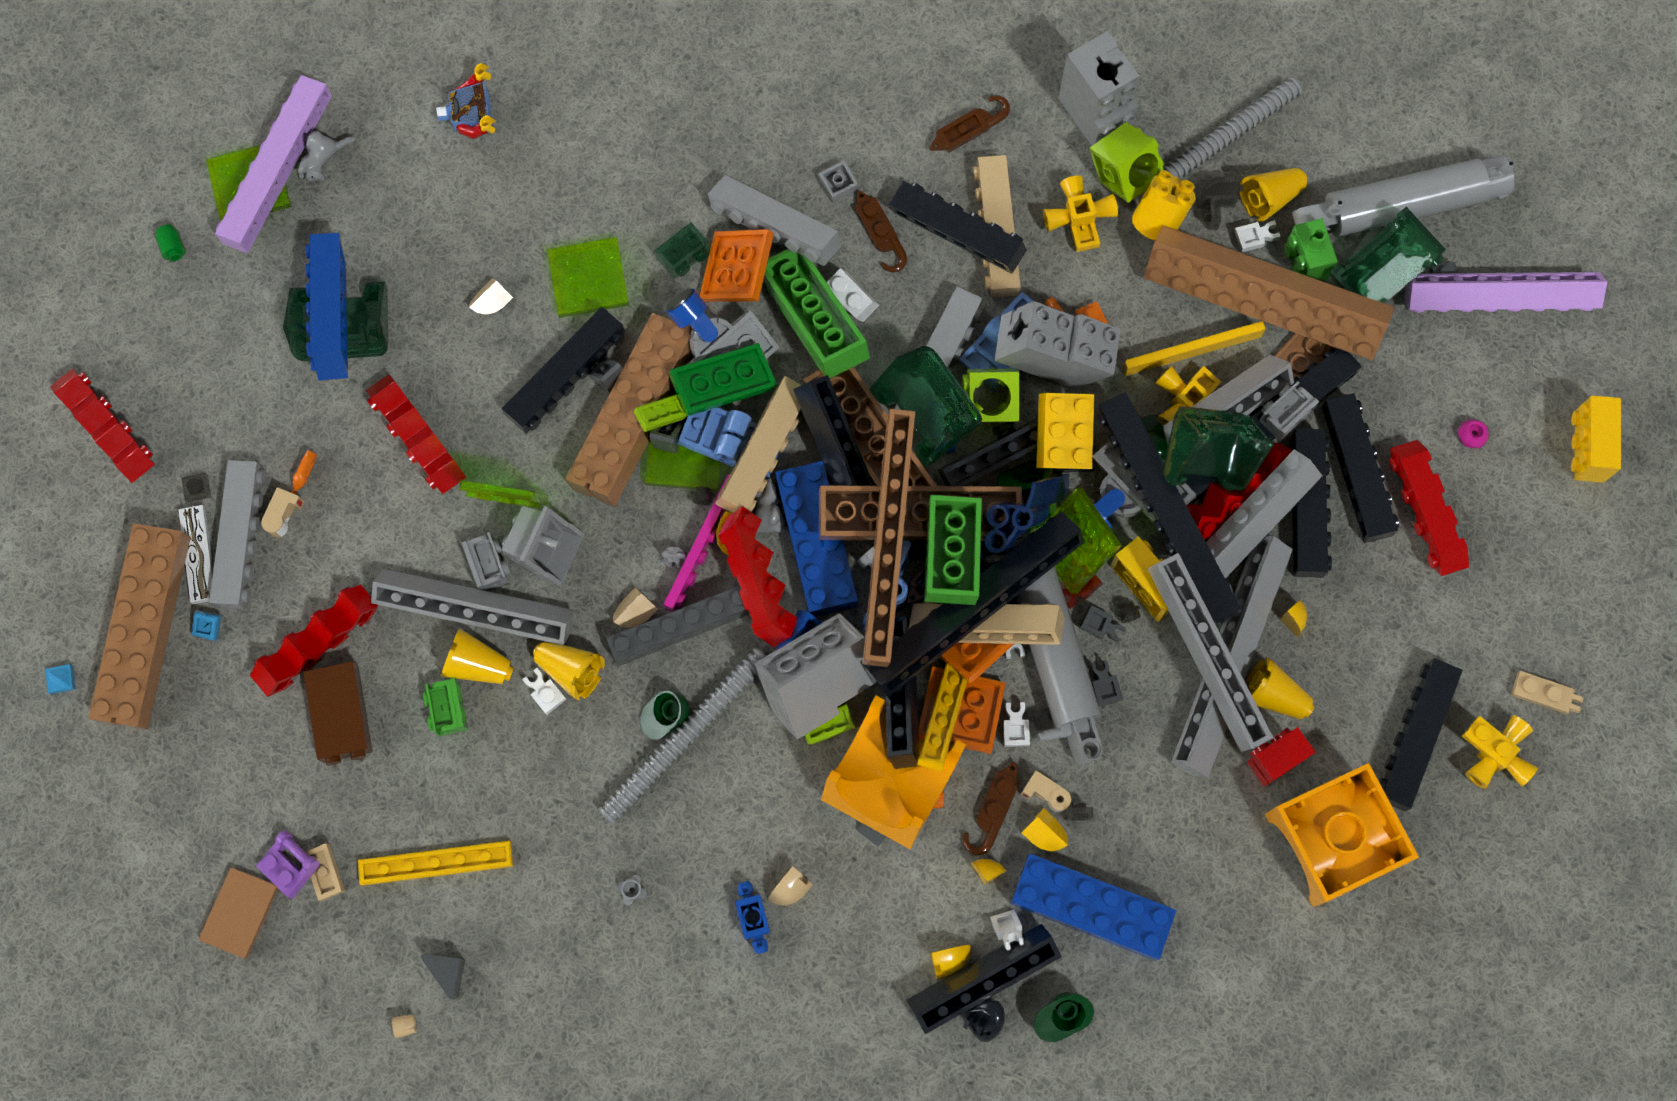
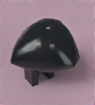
(985, 1020)

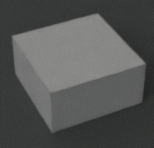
(838, 181)

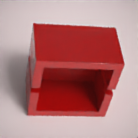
(1284, 753)

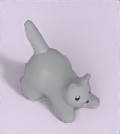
(320, 150)
(768, 511)

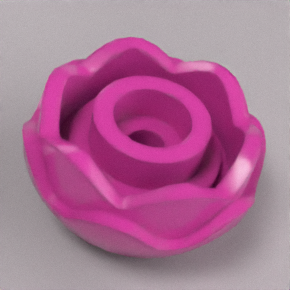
(1470, 440)

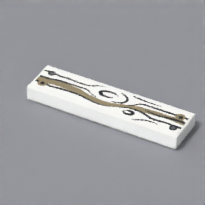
(199, 557)

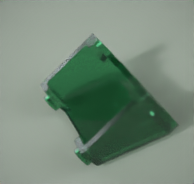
(1390, 259)
(365, 322)
(941, 407)
(1215, 445)

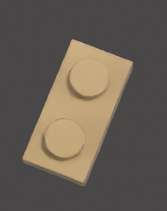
(327, 876)

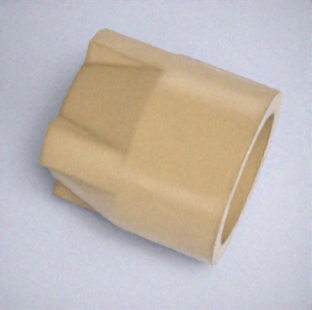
(403, 1025)

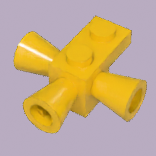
(1080, 214)
(1188, 394)
(1498, 751)

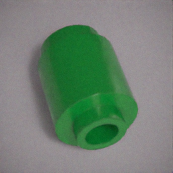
(170, 243)

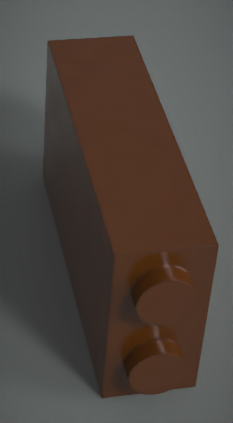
(338, 713)

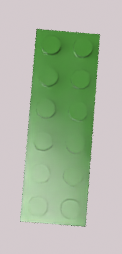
(814, 313)

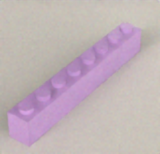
(273, 164)
(1506, 291)

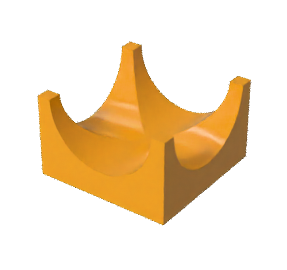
(877, 793)
(1344, 834)

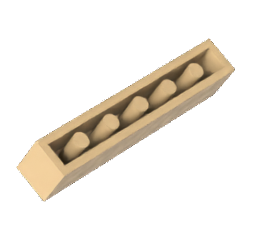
(996, 208)
(761, 449)
(1010, 624)

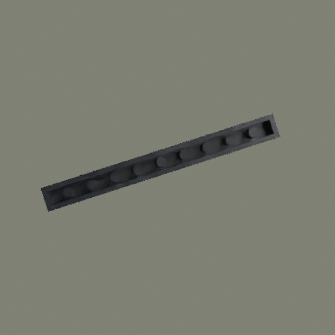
(1319, 381)
(1167, 506)
(997, 587)

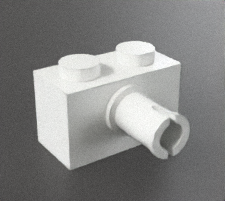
(852, 295)

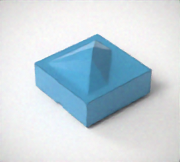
(206, 625)
(60, 679)

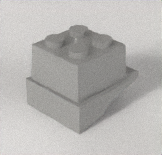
(543, 543)

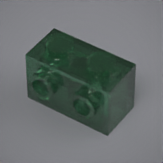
(682, 251)

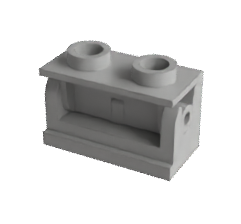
(1287, 410)
(486, 562)

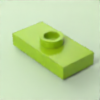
(660, 413)
(833, 727)

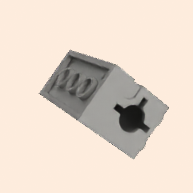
(1099, 88)
(1057, 345)
(814, 675)

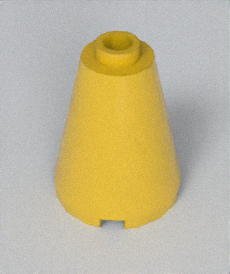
(1270, 191)
(475, 661)
(570, 667)
(1277, 691)

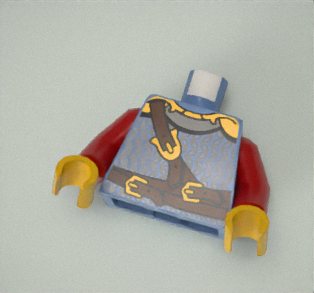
(470, 106)

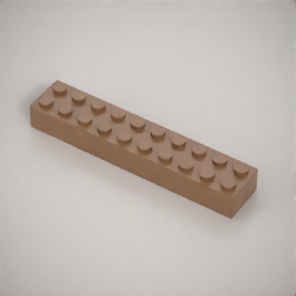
(1268, 292)

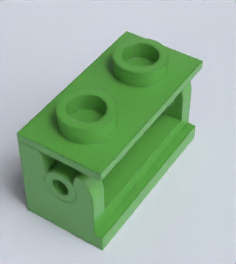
(445, 707)

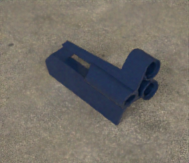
(1025, 517)

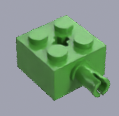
(1311, 250)

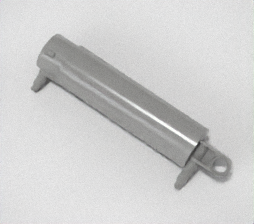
(1422, 192)
(1063, 673)

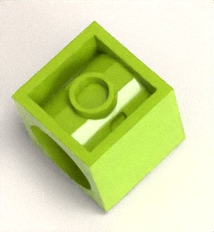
(1127, 161)
(1007, 377)

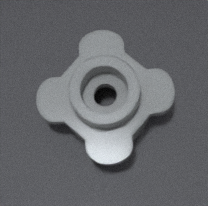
(674, 557)
(624, 888)

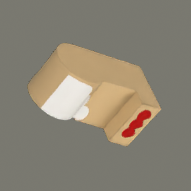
(279, 512)
(1053, 794)

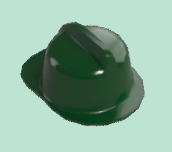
(1024, 476)
(1063, 1017)

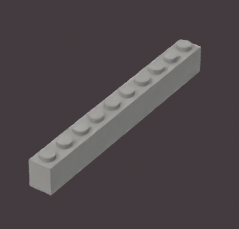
(1241, 635)

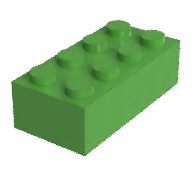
(953, 550)

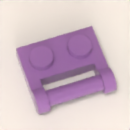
(282, 870)

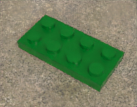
(722, 379)

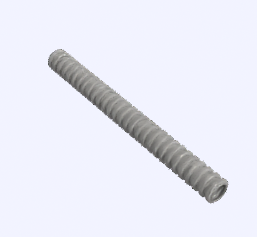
(1231, 130)
(682, 737)

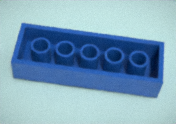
(327, 307)
(820, 563)
(1093, 907)

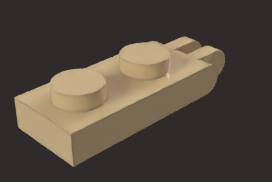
(1546, 693)

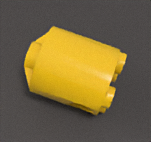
(1164, 204)

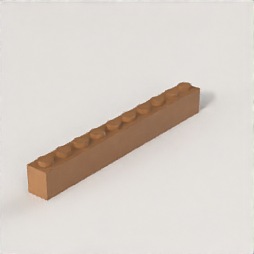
(888, 538)

